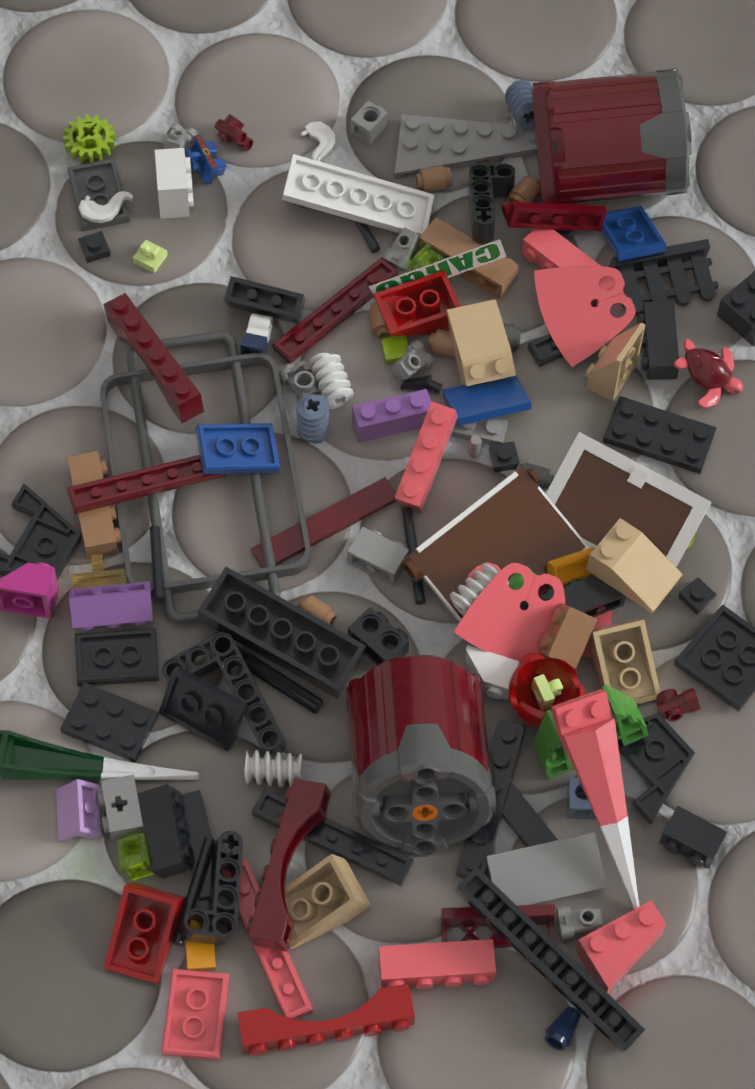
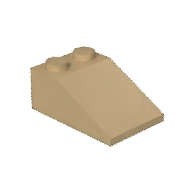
(480, 343)
(615, 363)
(633, 566)
(625, 659)
(323, 899)

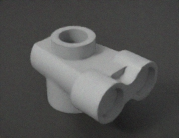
(179, 137)
(401, 254)
(412, 361)
(300, 379)
(572, 921)

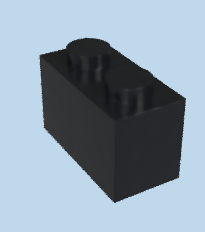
(692, 837)

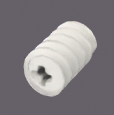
(331, 379)
(474, 588)
(272, 768)

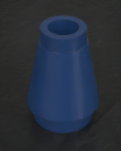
(562, 1030)

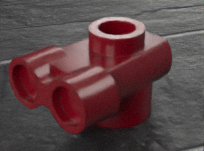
(231, 129)
(673, 706)

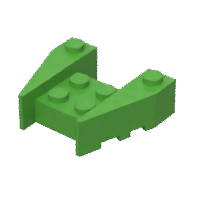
(628, 725)

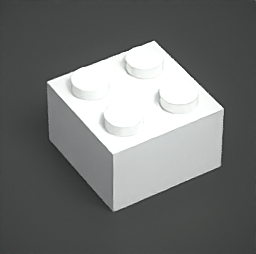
(174, 183)

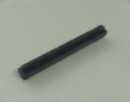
(278, 680)

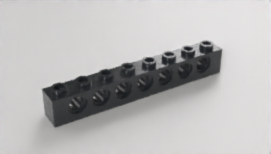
(549, 960)

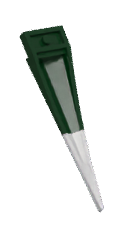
(38, 760)

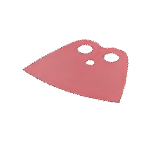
(567, 311)
(499, 624)

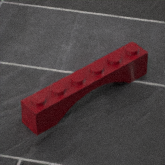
(172, 380)
(304, 810)

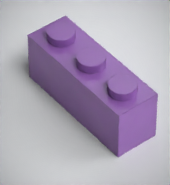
(390, 415)
(111, 605)

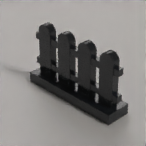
(672, 261)

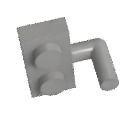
(486, 431)

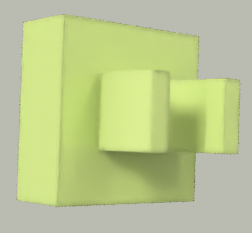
(150, 256)
(546, 692)

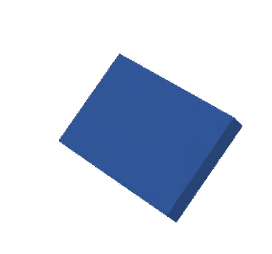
(631, 233)
(487, 400)
(237, 448)

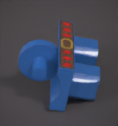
(202, 160)

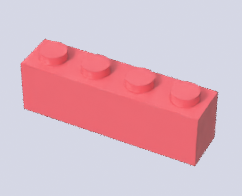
(552, 250)
(426, 456)
(438, 964)

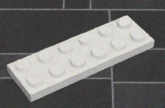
(356, 196)

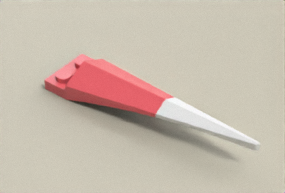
(592, 747)

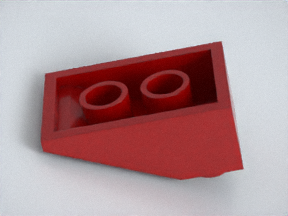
(417, 305)
(143, 932)

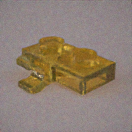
(98, 576)

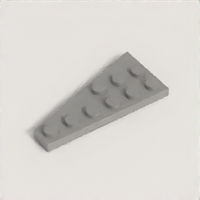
(457, 143)

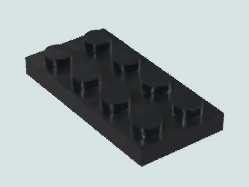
(659, 434)

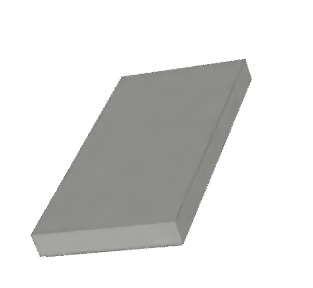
(548, 870)

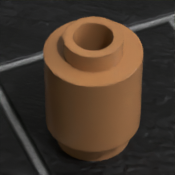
(434, 178)
(525, 191)
(377, 322)
(442, 343)
(318, 609)

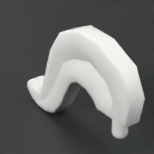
(322, 134)
(102, 213)

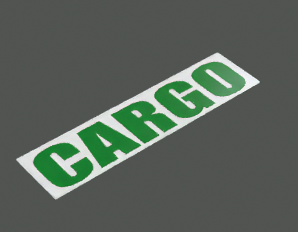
(452, 265)

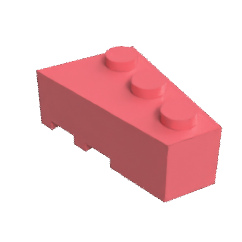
(620, 944)

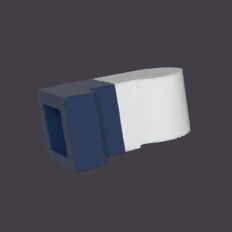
(257, 334)

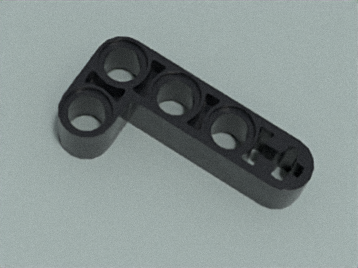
(484, 184)
(219, 886)

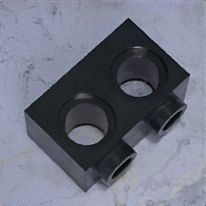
(384, 634)

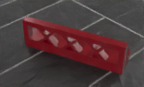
(554, 216)
(468, 917)

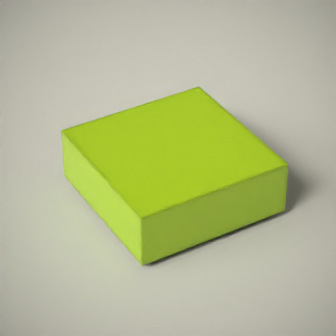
(394, 348)

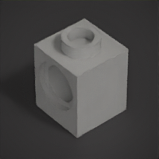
(368, 123)

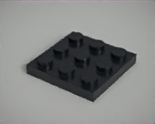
(723, 657)

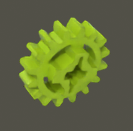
(89, 138)

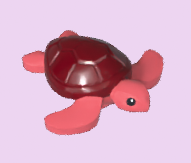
(709, 372)

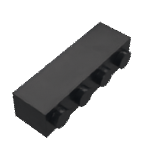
(588, 596)

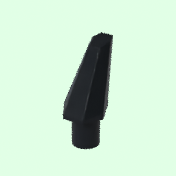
(422, 383)

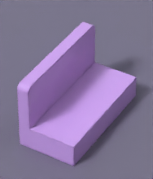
(78, 810)

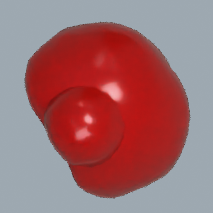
(521, 695)

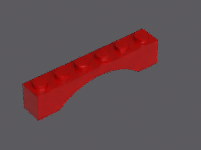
(267, 1030)

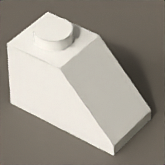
(493, 671)

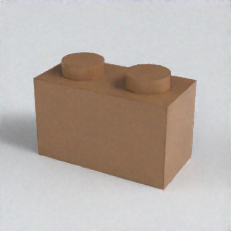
(567, 634)

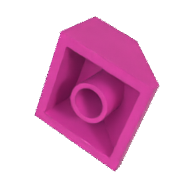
(30, 590)

